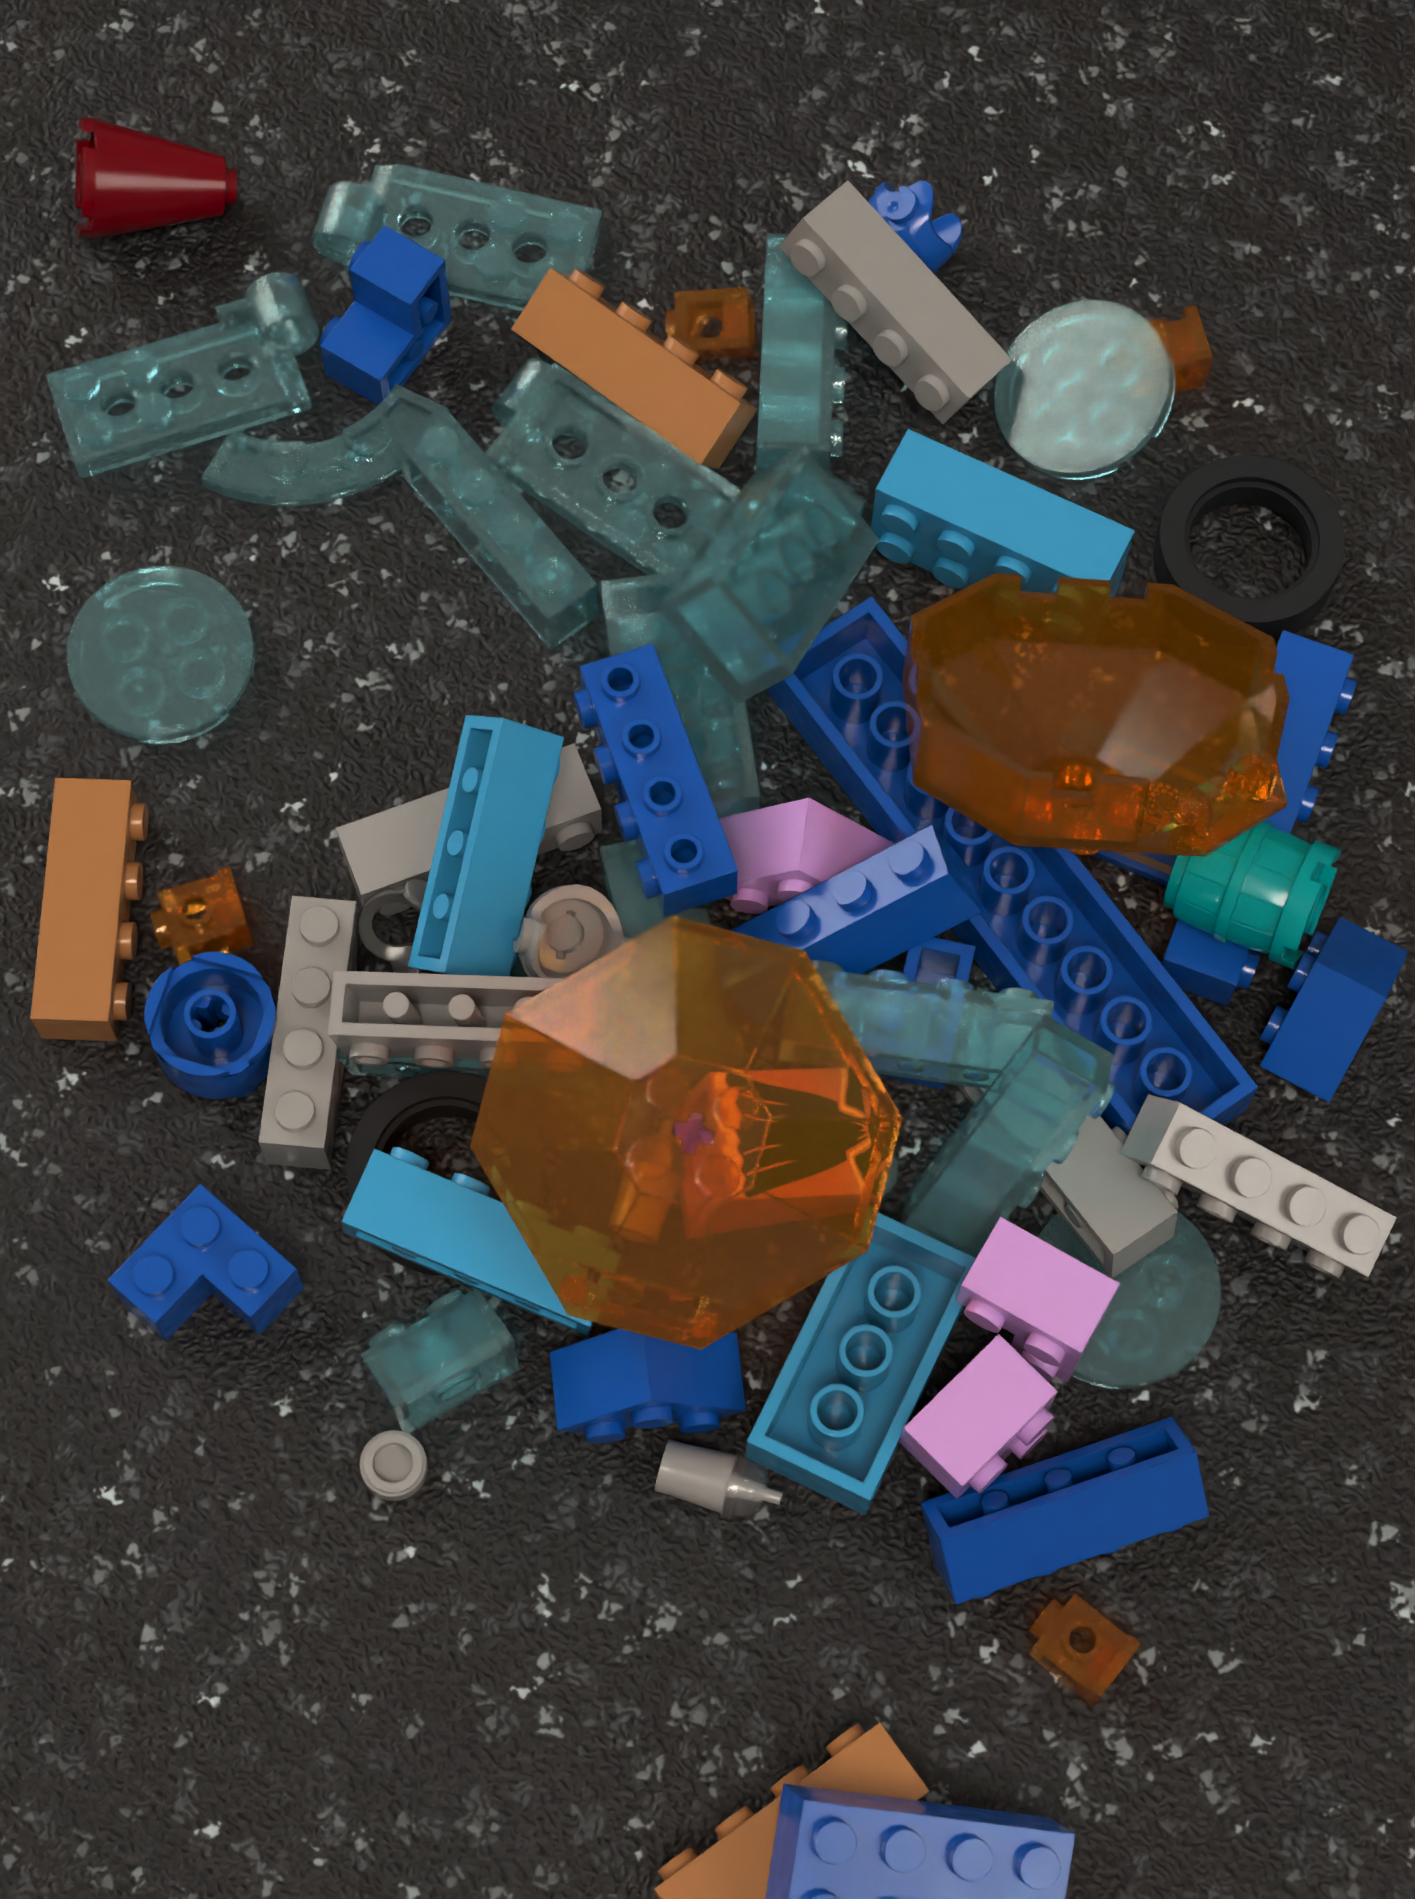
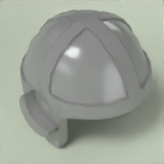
(567, 931)

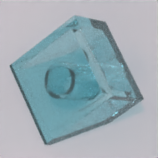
(440, 1358)

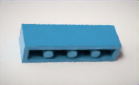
(486, 848)
(450, 1231)

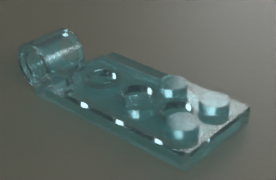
(456, 207)
(252, 333)
(552, 402)

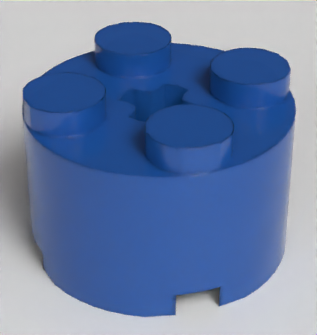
(198, 995)

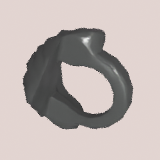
(396, 954)

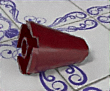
(145, 181)

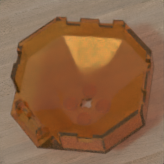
(1095, 716)
(587, 1113)

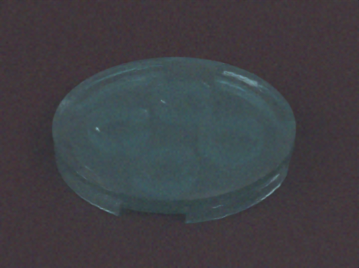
(1084, 389)
(160, 654)
(1157, 1314)

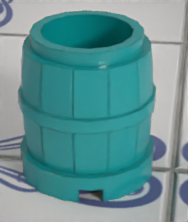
(1256, 891)

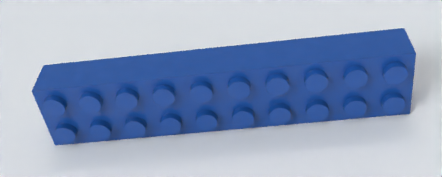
(1041, 909)

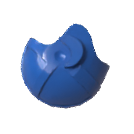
(910, 217)

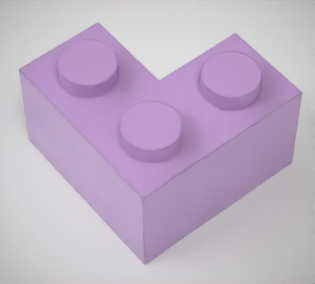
(792, 850)
(1038, 1296)
(981, 1419)

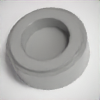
(393, 1465)

